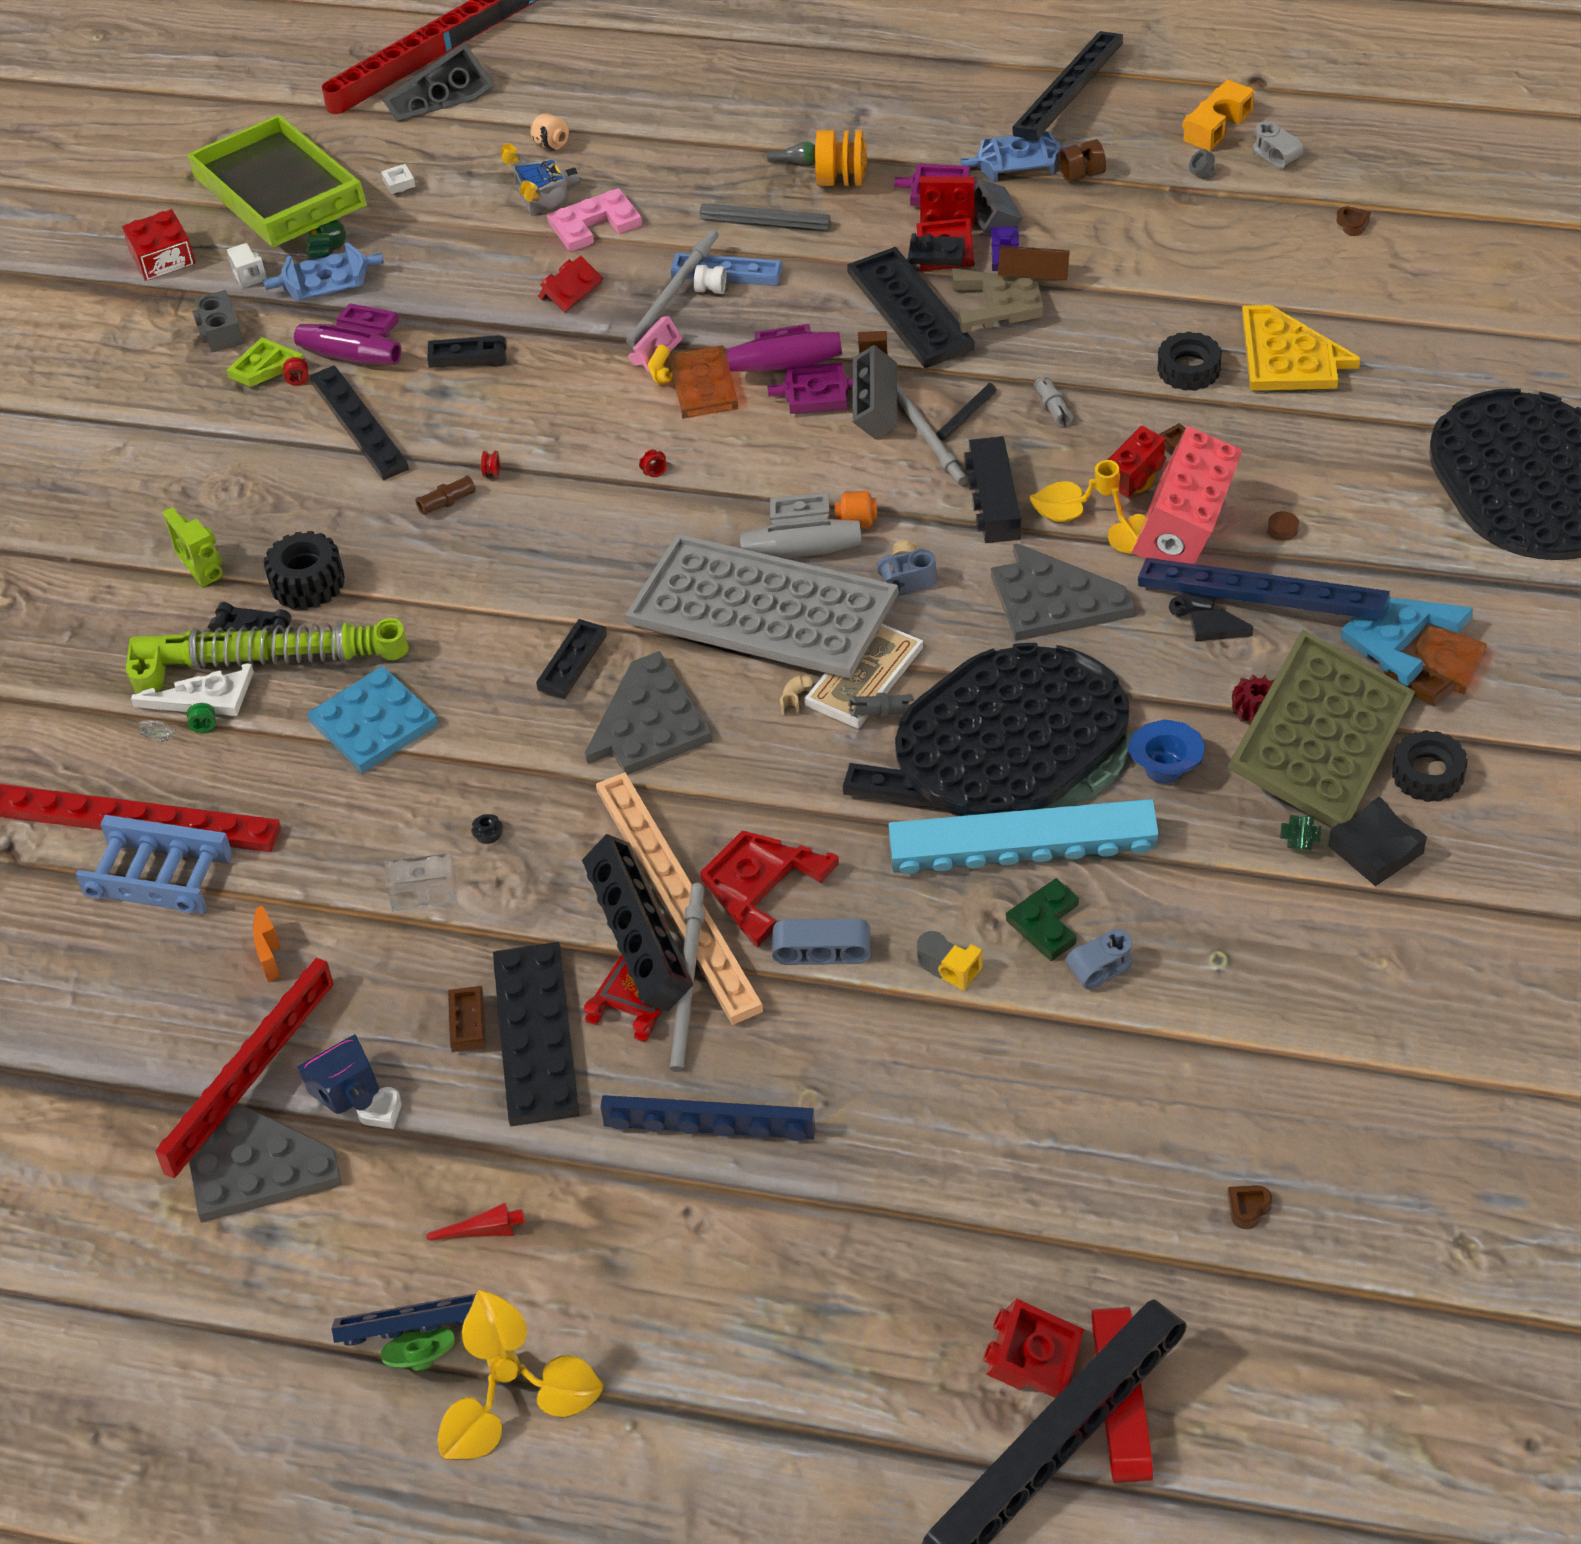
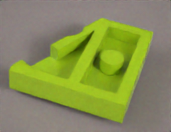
(261, 362)

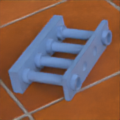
(160, 838)

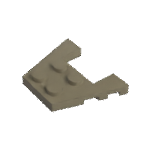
(1004, 298)

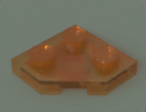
(1450, 655)

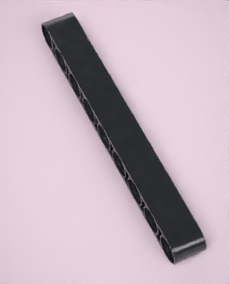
(1060, 1428)

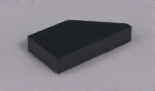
(1218, 624)

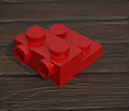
(1032, 1349)

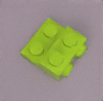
(194, 547)

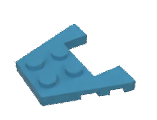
(1400, 625)

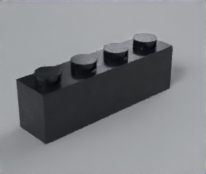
(994, 490)

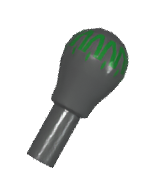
(801, 153)

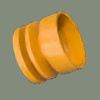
(840, 157)

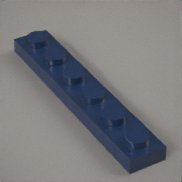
(708, 1117)

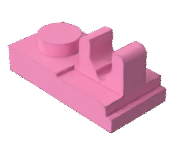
(661, 333)

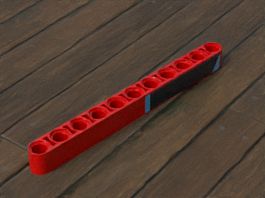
(415, 51)

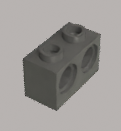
(217, 321)

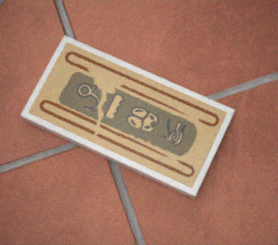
(877, 673)

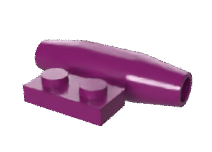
(355, 337)
(784, 349)

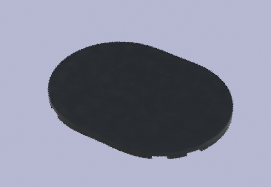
(1514, 470)
(1012, 729)

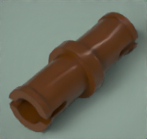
(445, 495)

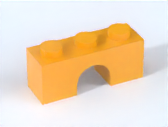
(1207, 122)

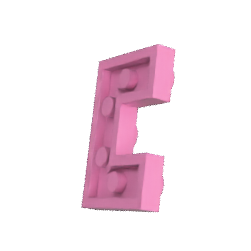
(572, 221)

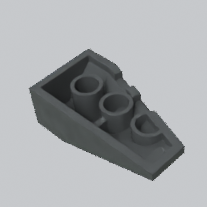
(445, 83)

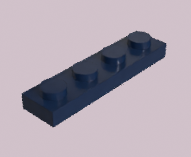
(393, 1321)

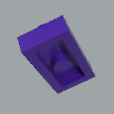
(1002, 236)

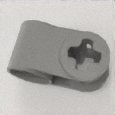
(1276, 144)

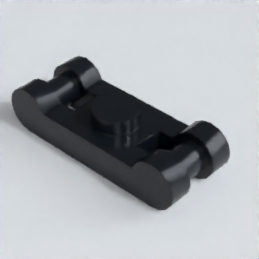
(248, 618)

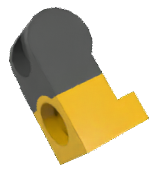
(948, 960)

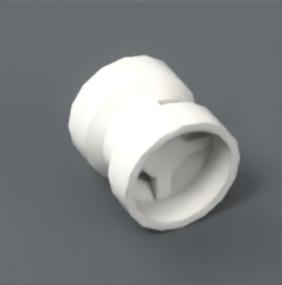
(709, 278)

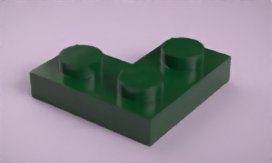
(1039, 918)

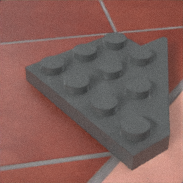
(1054, 596)
(648, 718)
(257, 1164)

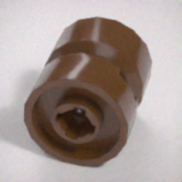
(1082, 160)

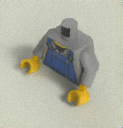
(539, 182)

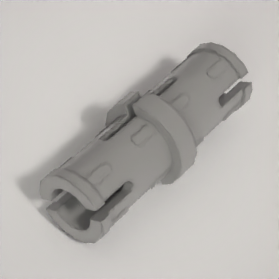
(1053, 401)

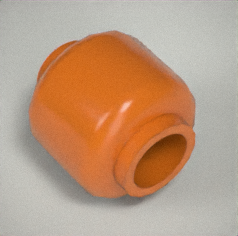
(858, 507)

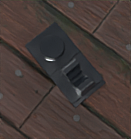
(936, 250)

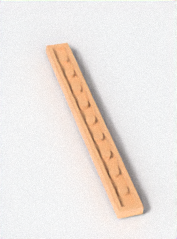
(674, 891)

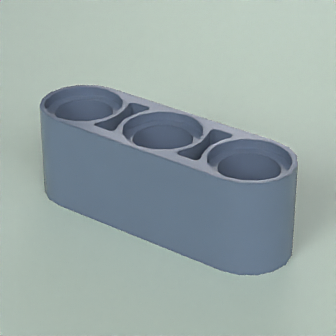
(821, 941)

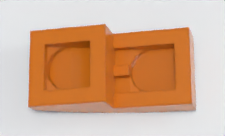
(265, 943)

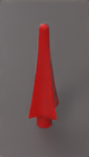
(493, 1222)

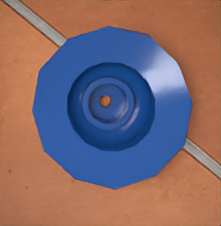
(1166, 749)

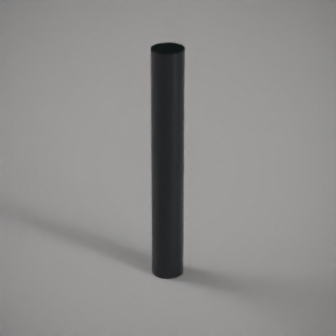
(961, 416)

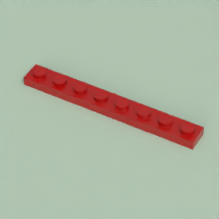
(244, 1068)

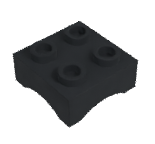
(1377, 842)

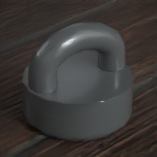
(1202, 163)

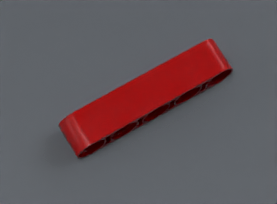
(1127, 1425)

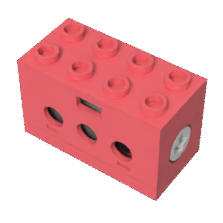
(1187, 498)

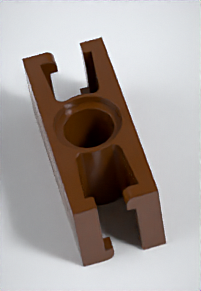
(1033, 262)

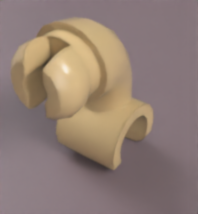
(794, 686)

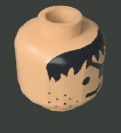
(549, 131)

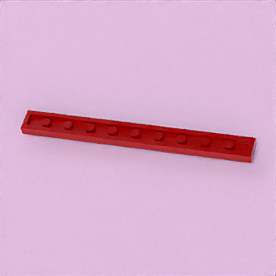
(89, 811)

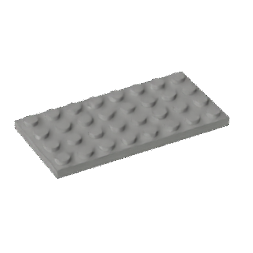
(763, 605)

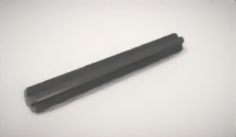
(765, 216)

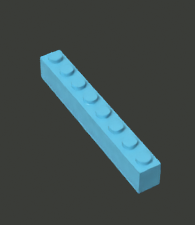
(1023, 836)

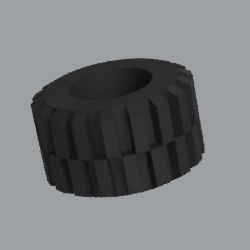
(304, 570)

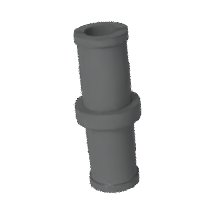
(880, 704)

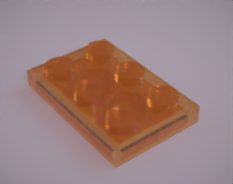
(703, 381)

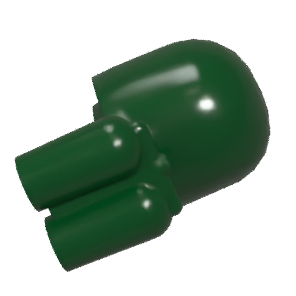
(324, 239)

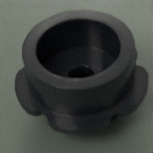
(487, 828)

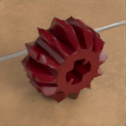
(1249, 696)

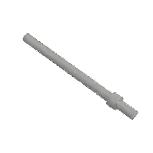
(698, 253)
(947, 460)
(694, 918)

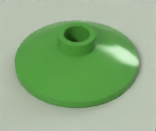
(417, 1348)

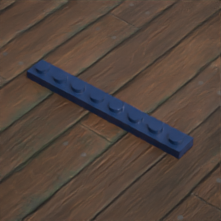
(1264, 588)

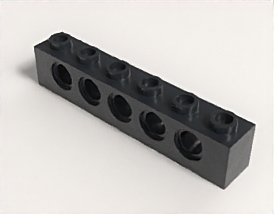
(637, 923)

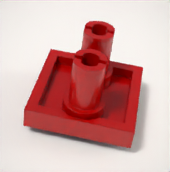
(946, 198)

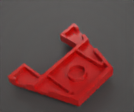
(750, 869)

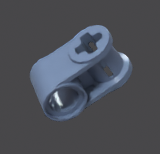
(910, 570)
(1098, 960)

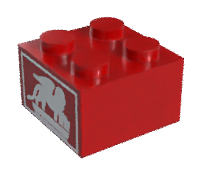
(158, 244)

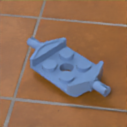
(1001, 155)
(343, 270)

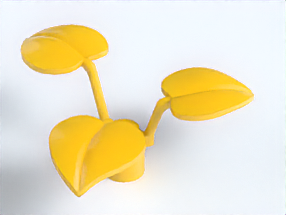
(1064, 501)
(494, 1333)

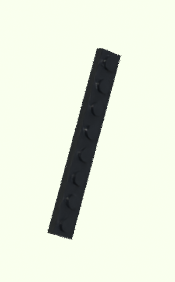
(1067, 85)

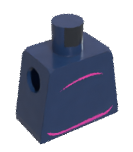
(340, 1077)

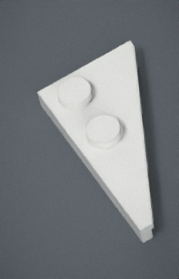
(218, 690)

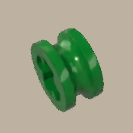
(201, 717)

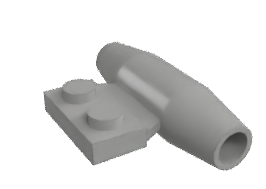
(802, 529)

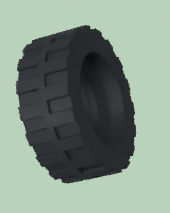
(1185, 376)
(1429, 786)

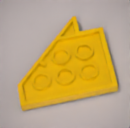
(1290, 354)

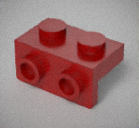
(571, 283)
(1139, 459)

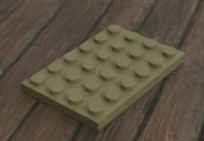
(1321, 730)

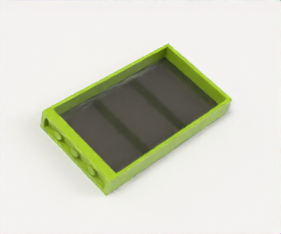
(276, 180)

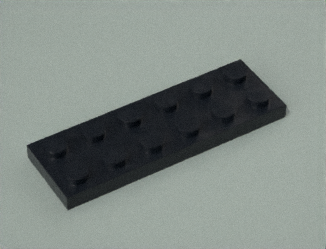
(910, 307)
(535, 1034)

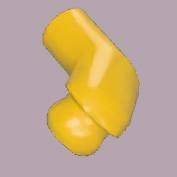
(656, 365)

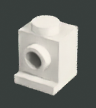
(246, 265)

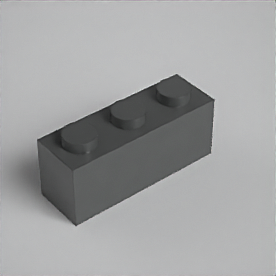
(874, 392)

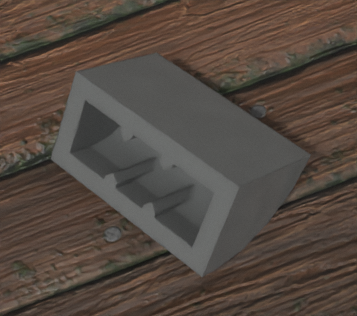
(994, 206)

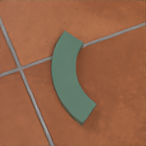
(1098, 779)

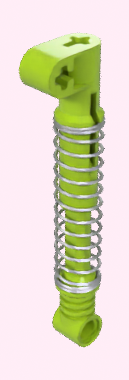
(199, 648)

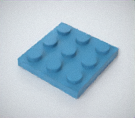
(372, 719)

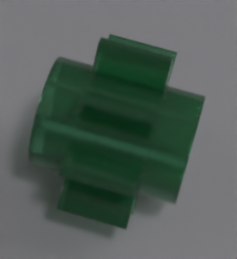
(1300, 832)

